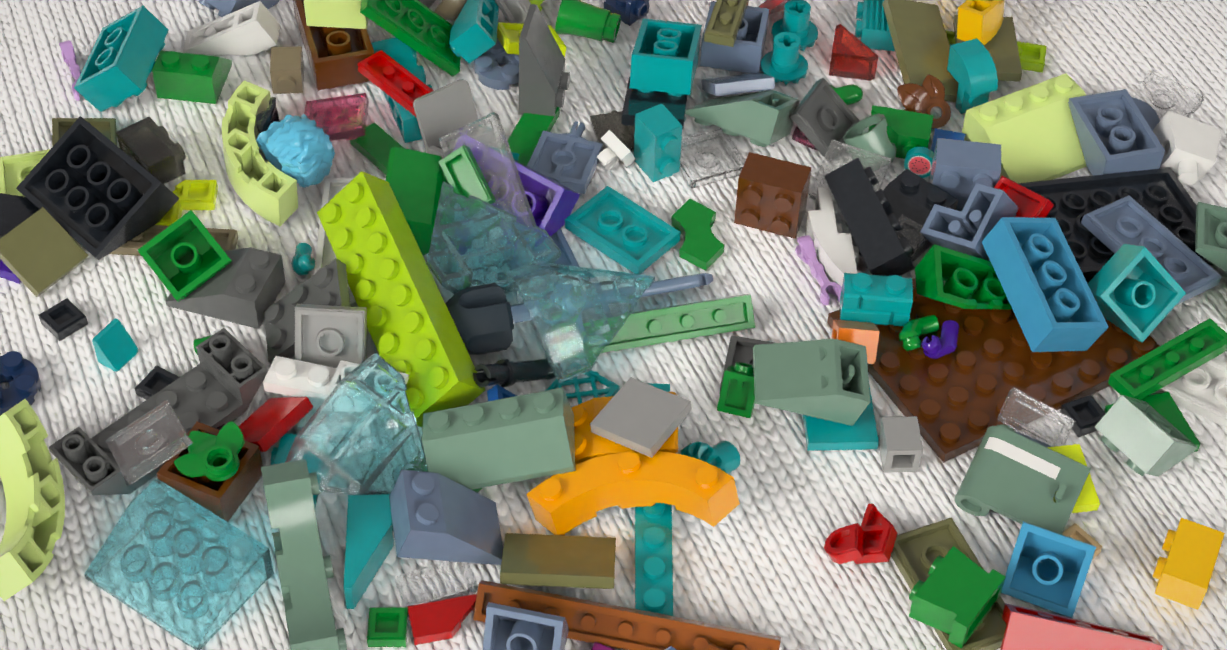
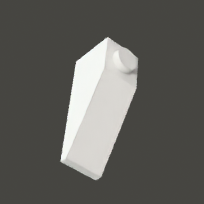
(237, 33)

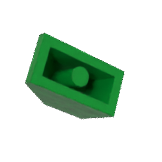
(905, 128)

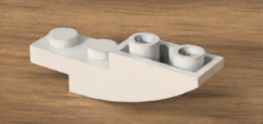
(831, 245)
(307, 379)

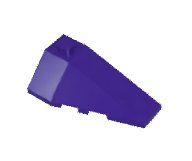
(547, 198)

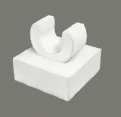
(614, 151)

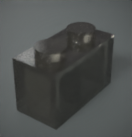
(153, 149)

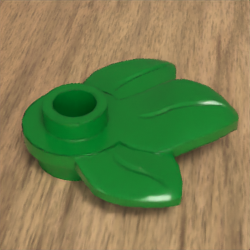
(210, 452)

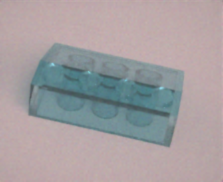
(179, 564)

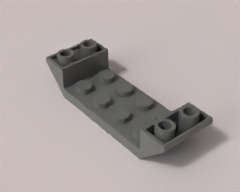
(209, 393)

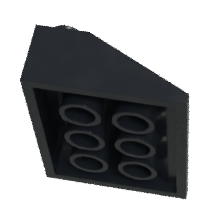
(96, 190)

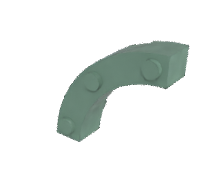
(300, 558)

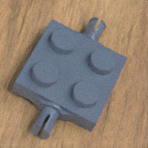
(567, 158)

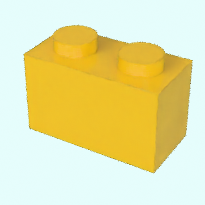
(1189, 562)

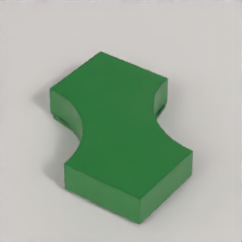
(699, 243)

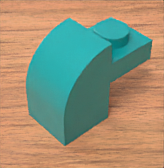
(974, 71)

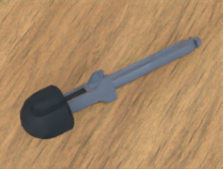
(488, 319)

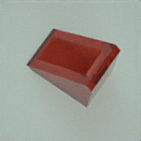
(851, 57)

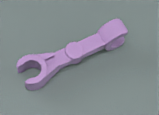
(69, 58)
(808, 255)

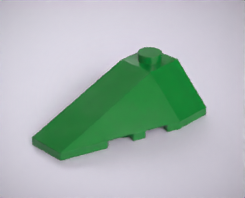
(959, 280)

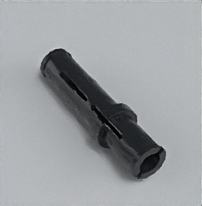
(508, 372)

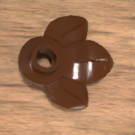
(924, 98)

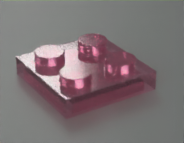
(340, 116)

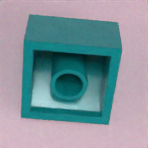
(1135, 291)

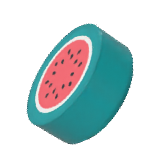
(919, 161)

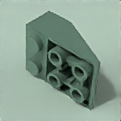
(756, 115)
(813, 378)

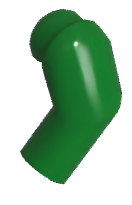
(849, 93)
(913, 329)

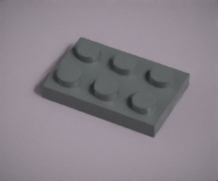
(325, 287)

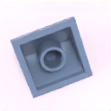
(523, 629)

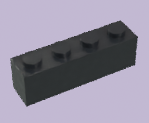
(869, 221)

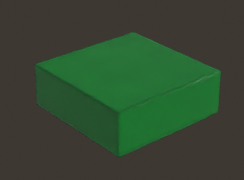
(387, 627)

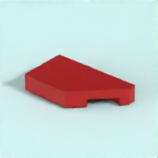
(439, 619)

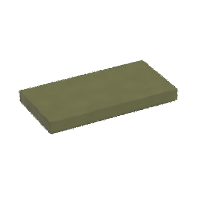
(920, 43)
(914, 555)

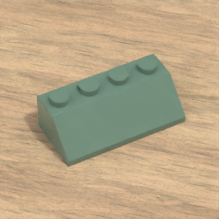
(502, 439)

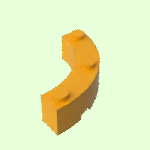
(633, 481)

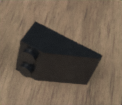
(915, 198)

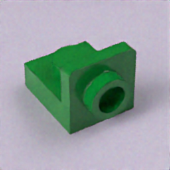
(737, 390)

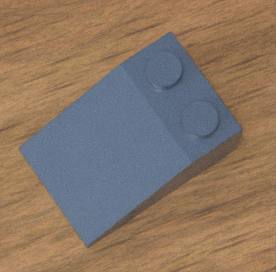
(1114, 134)
(443, 520)

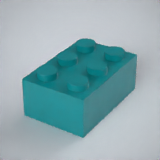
(665, 57)
(122, 59)

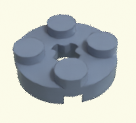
(491, 73)

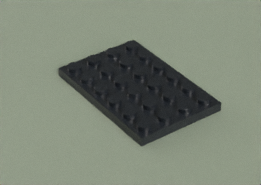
(1153, 189)

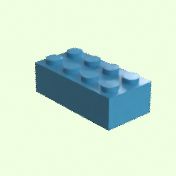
(1044, 284)

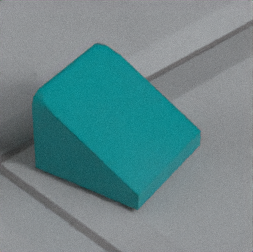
(114, 346)

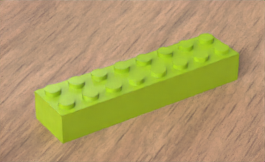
(400, 296)

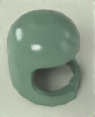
(874, 140)

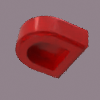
(845, 544)

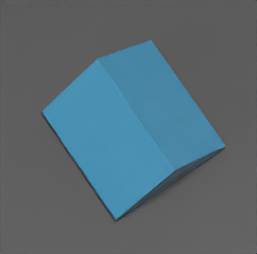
(1048, 569)

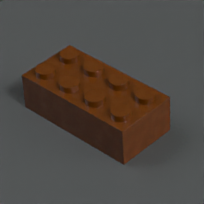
(333, 51)

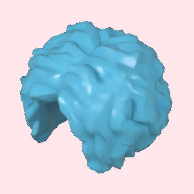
(298, 149)

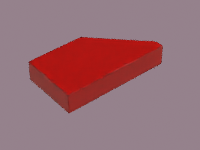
(878, 537)

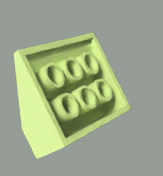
(1032, 129)

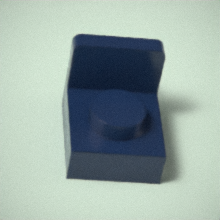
(628, 9)

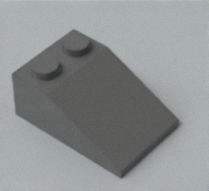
(540, 68)
(239, 290)

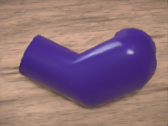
(945, 344)

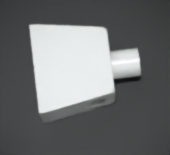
(1188, 146)

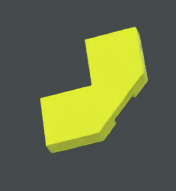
(192, 196)

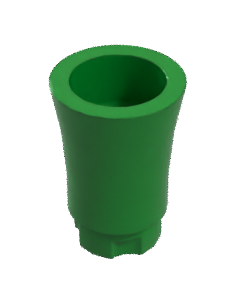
(587, 21)

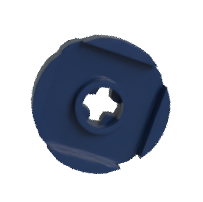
(22, 379)

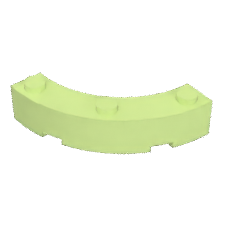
(255, 181)
(32, 497)

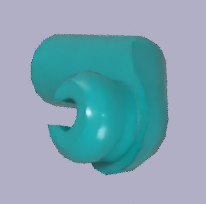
(302, 260)

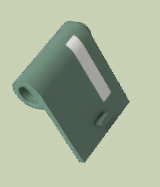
(1021, 481)

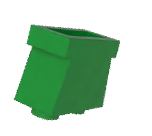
(955, 596)

